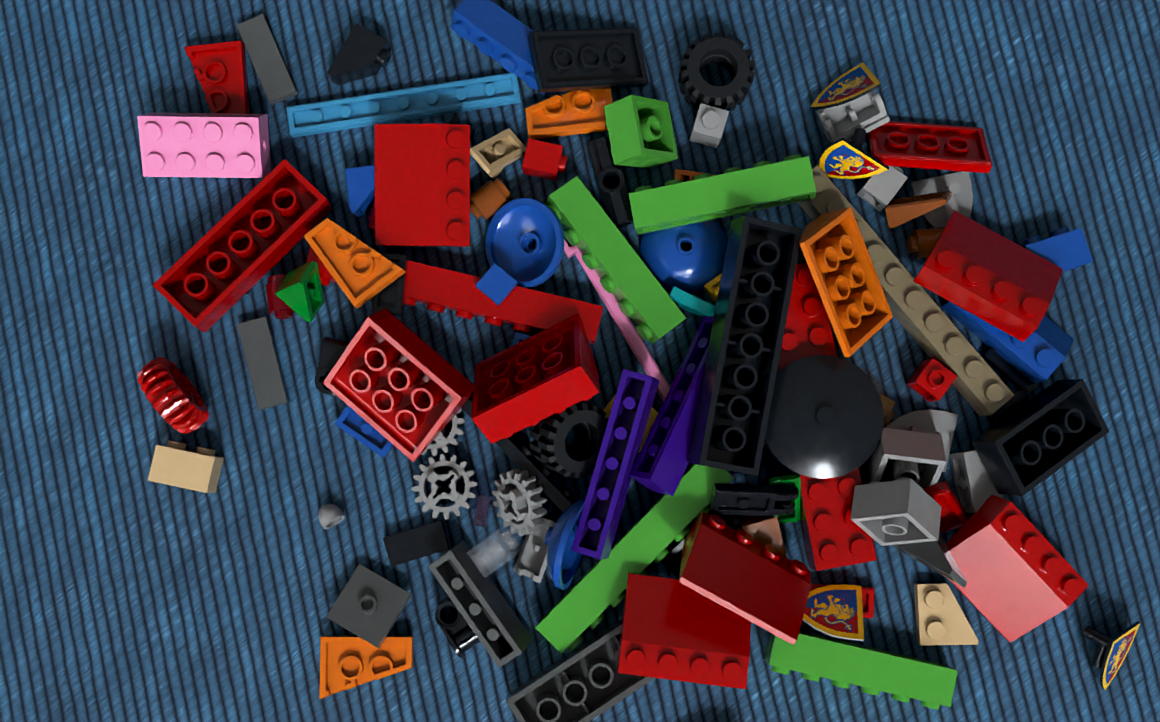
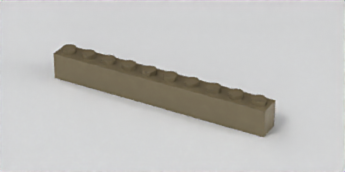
(918, 311)

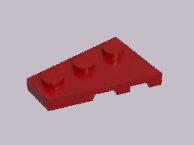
(222, 75)

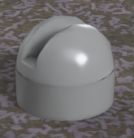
(330, 515)

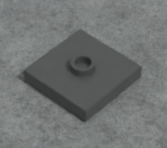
(369, 606)

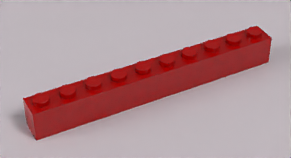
(457, 292)

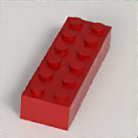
(243, 246)

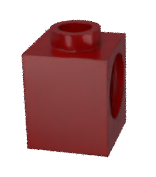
(931, 380)

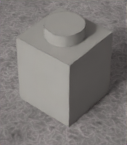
(709, 125)
(882, 187)

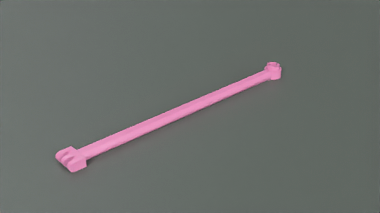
(625, 326)

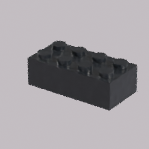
(1040, 437)

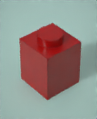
(544, 160)

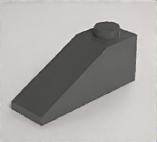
(936, 557)

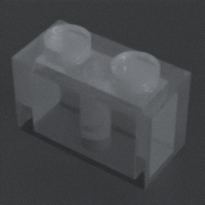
(494, 551)

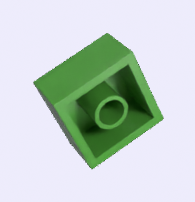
(640, 132)

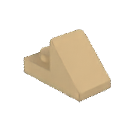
(498, 152)

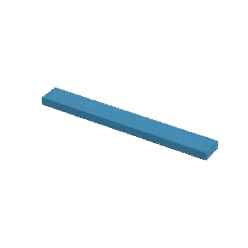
(403, 104)

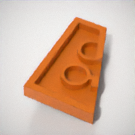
(569, 114)
(353, 264)
(353, 661)

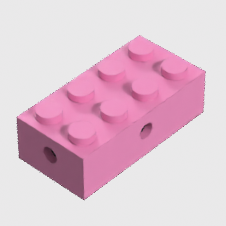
(204, 145)

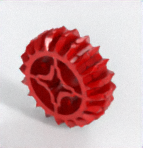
(173, 395)

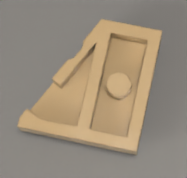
(940, 617)

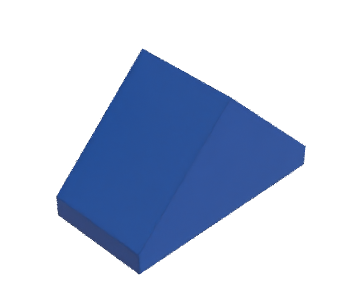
(360, 189)

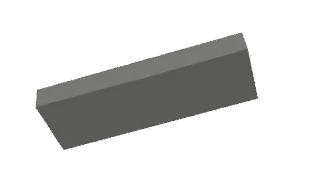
(267, 59)
(263, 363)

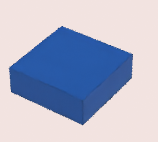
(496, 284)

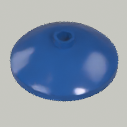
(512, 238)
(681, 268)
(561, 560)

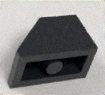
(360, 56)

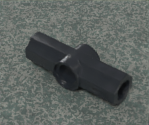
(615, 200)

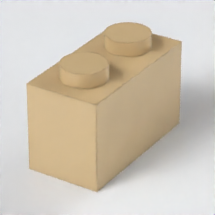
(186, 468)

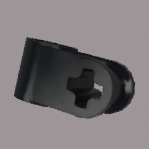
(329, 354)
(456, 629)

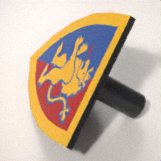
(847, 87)
(848, 160)
(1110, 651)

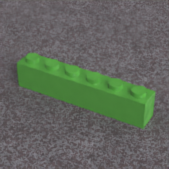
(723, 194)
(614, 261)
(865, 667)

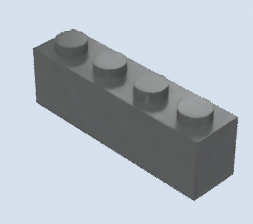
(481, 605)

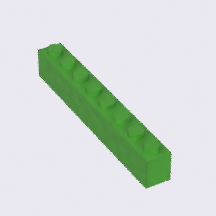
(630, 554)

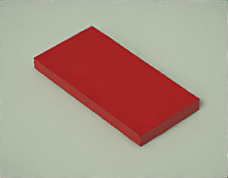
(930, 146)

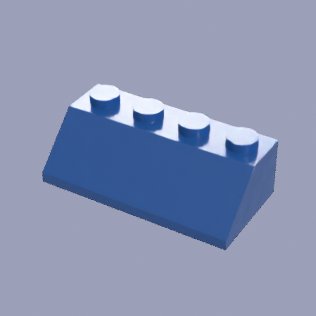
(1034, 357)

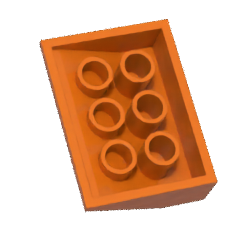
(845, 278)

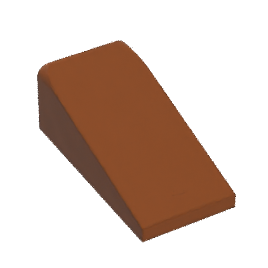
(908, 208)

